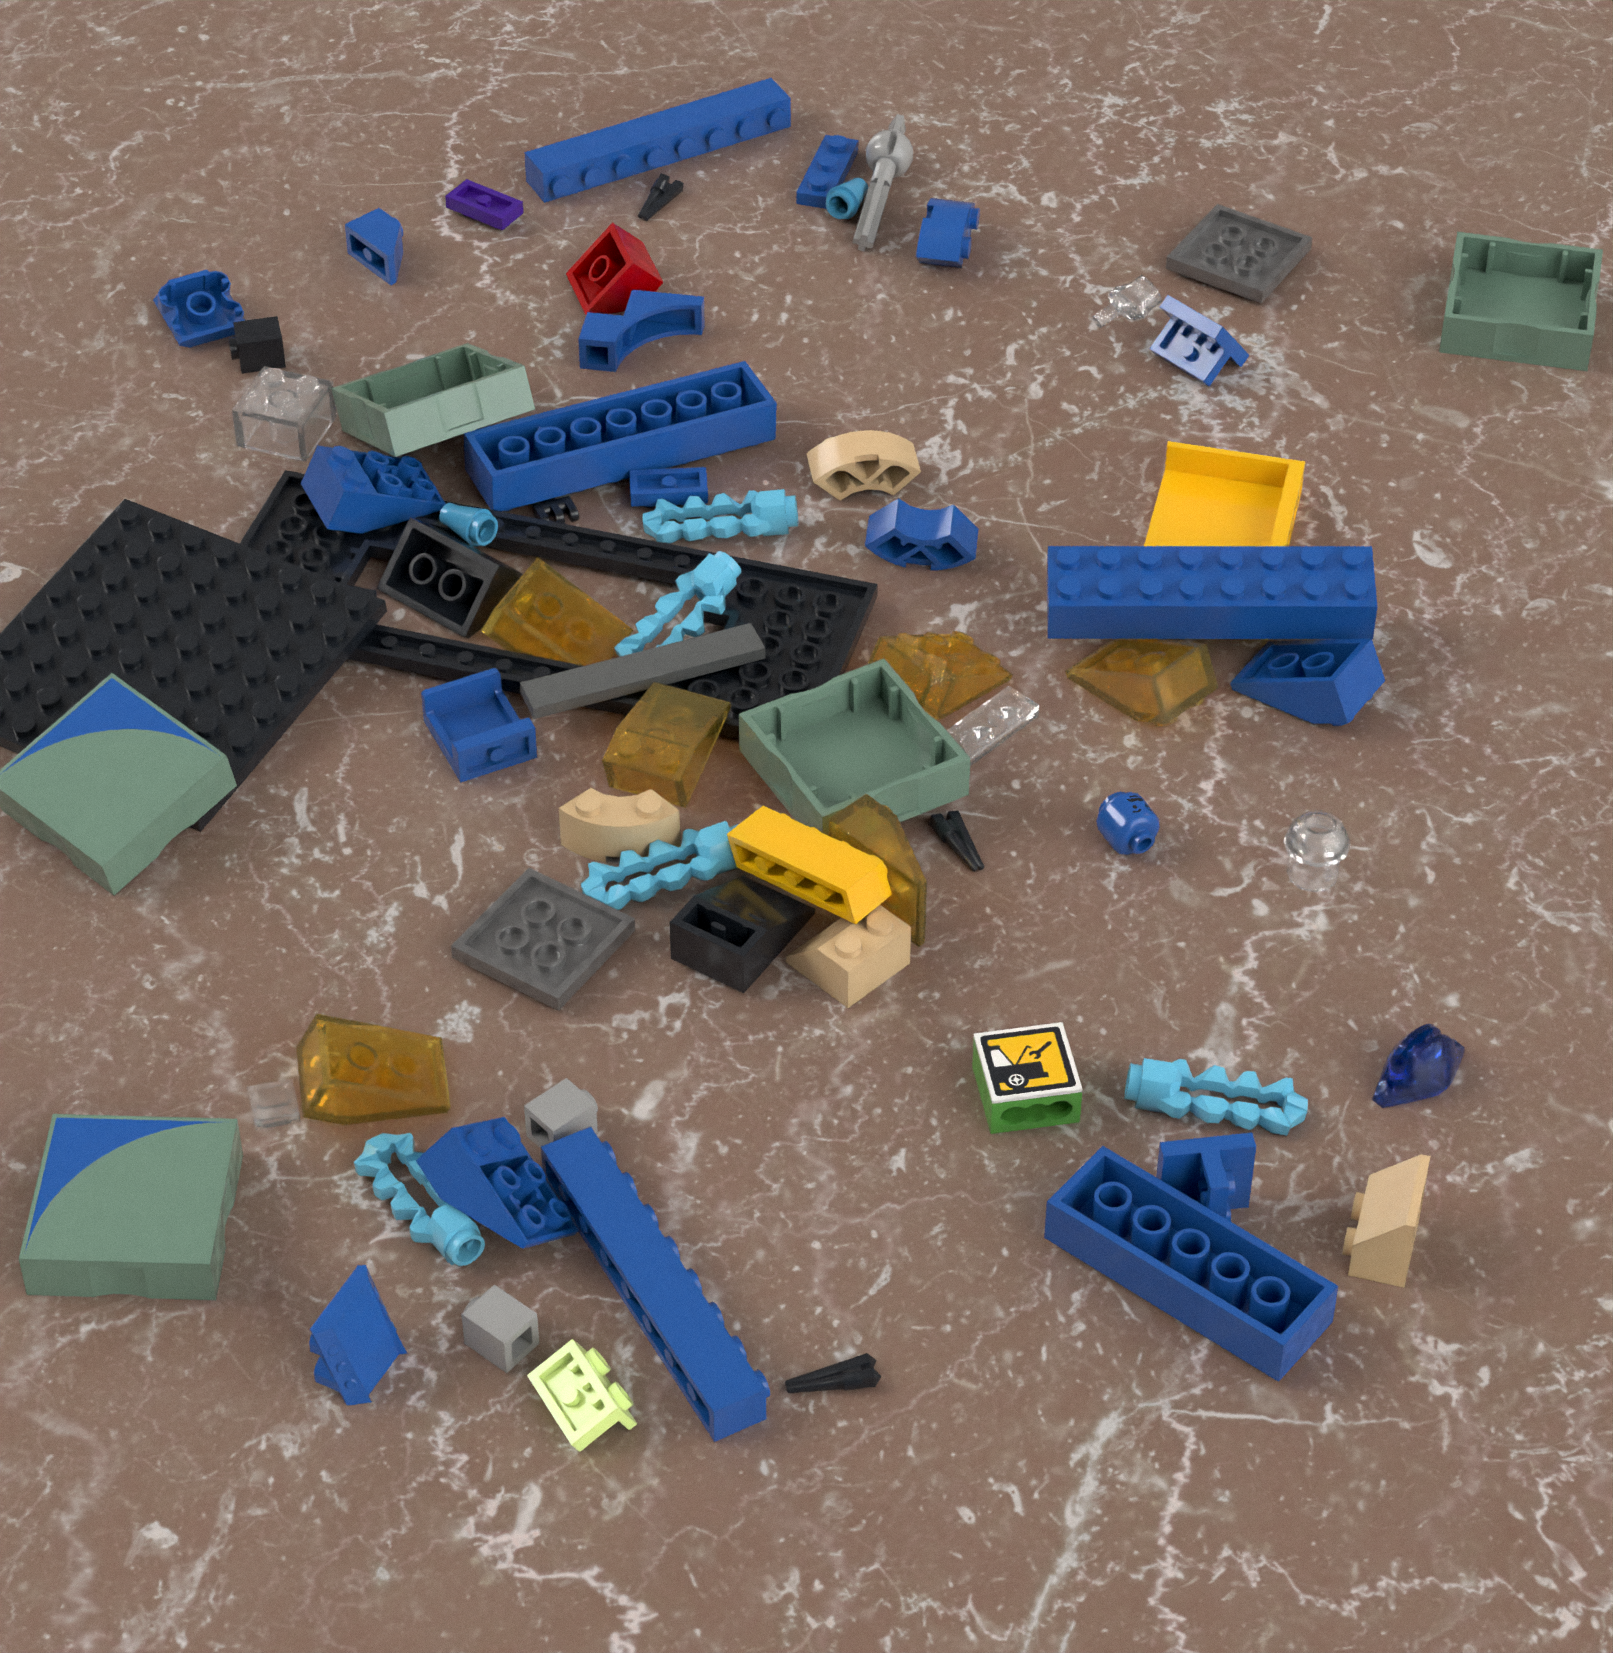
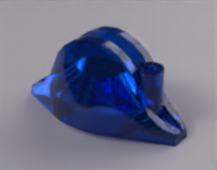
(1418, 1067)

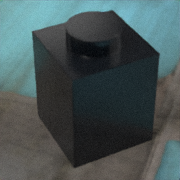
(257, 344)

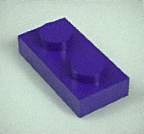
(484, 204)

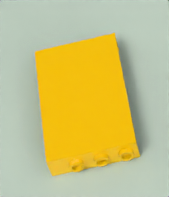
(1225, 498)

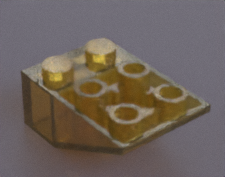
(941, 669)

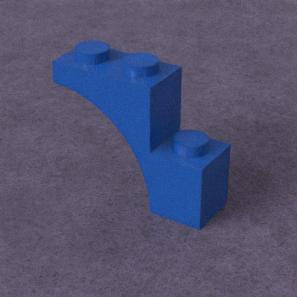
(648, 317)

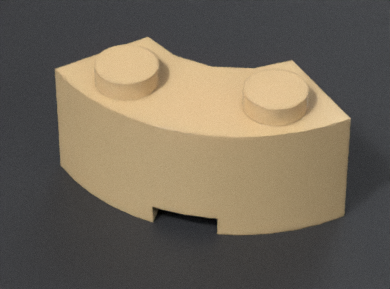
(863, 462)
(607, 824)

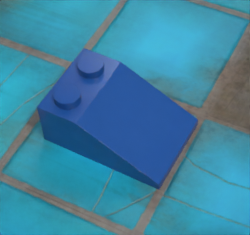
(1313, 678)

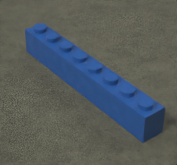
(657, 139)
(655, 1284)

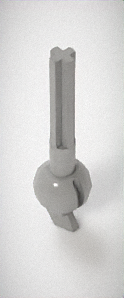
(888, 157)

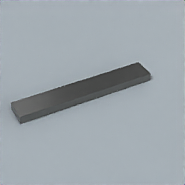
(641, 669)

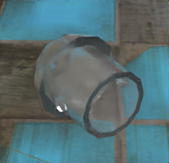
(1315, 849)

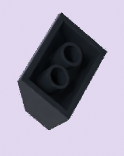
(446, 578)

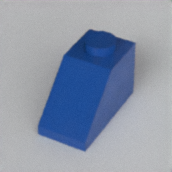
(376, 243)

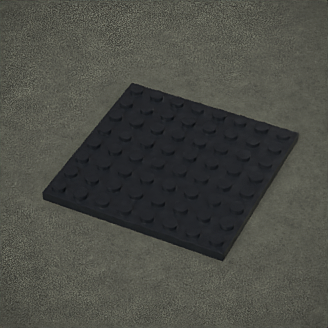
(189, 623)

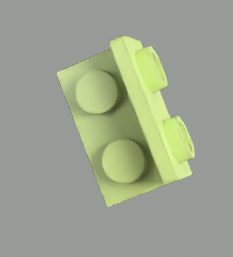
(580, 1394)

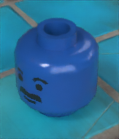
(1127, 823)

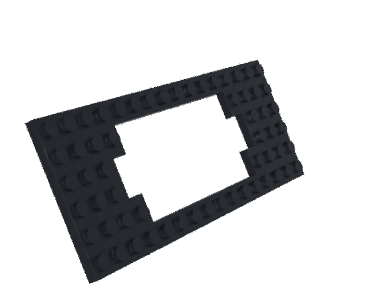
(800, 615)

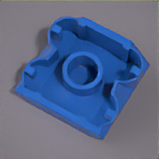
(199, 307)
(354, 1340)

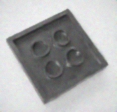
(1239, 253)
(543, 938)

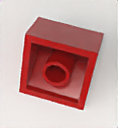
(611, 271)

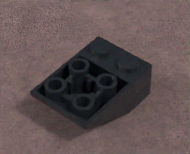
(735, 930)

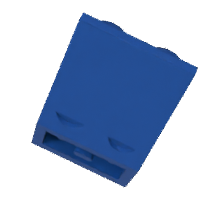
(368, 489)
(496, 1183)

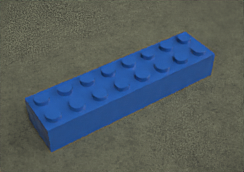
(618, 433)
(1210, 592)

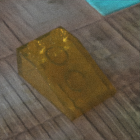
(554, 620)
(1148, 677)
(664, 743)
(878, 832)
(369, 1072)

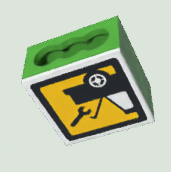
(1026, 1078)

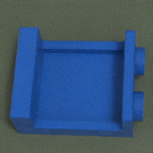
(477, 725)

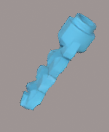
(770, 516)
(708, 581)
(711, 859)
(1157, 1089)
(448, 1228)

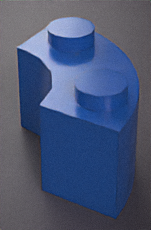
(947, 232)
(922, 536)

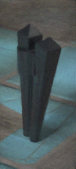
(661, 194)
(955, 834)
(846, 1375)

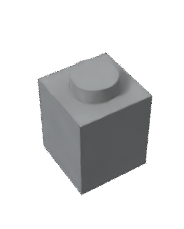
(560, 1113)
(500, 1328)

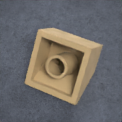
(855, 958)
(1387, 1222)

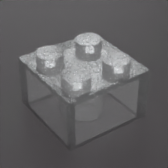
(284, 413)

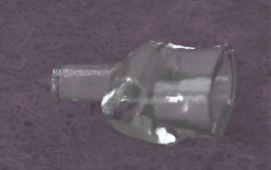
(1130, 301)

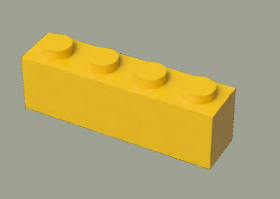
(810, 864)

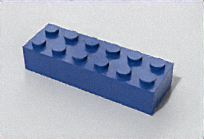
(1191, 1262)

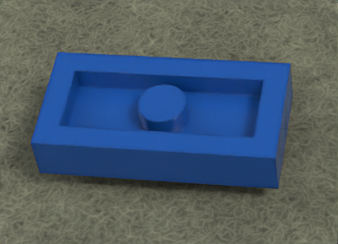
(668, 484)

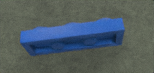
(827, 170)

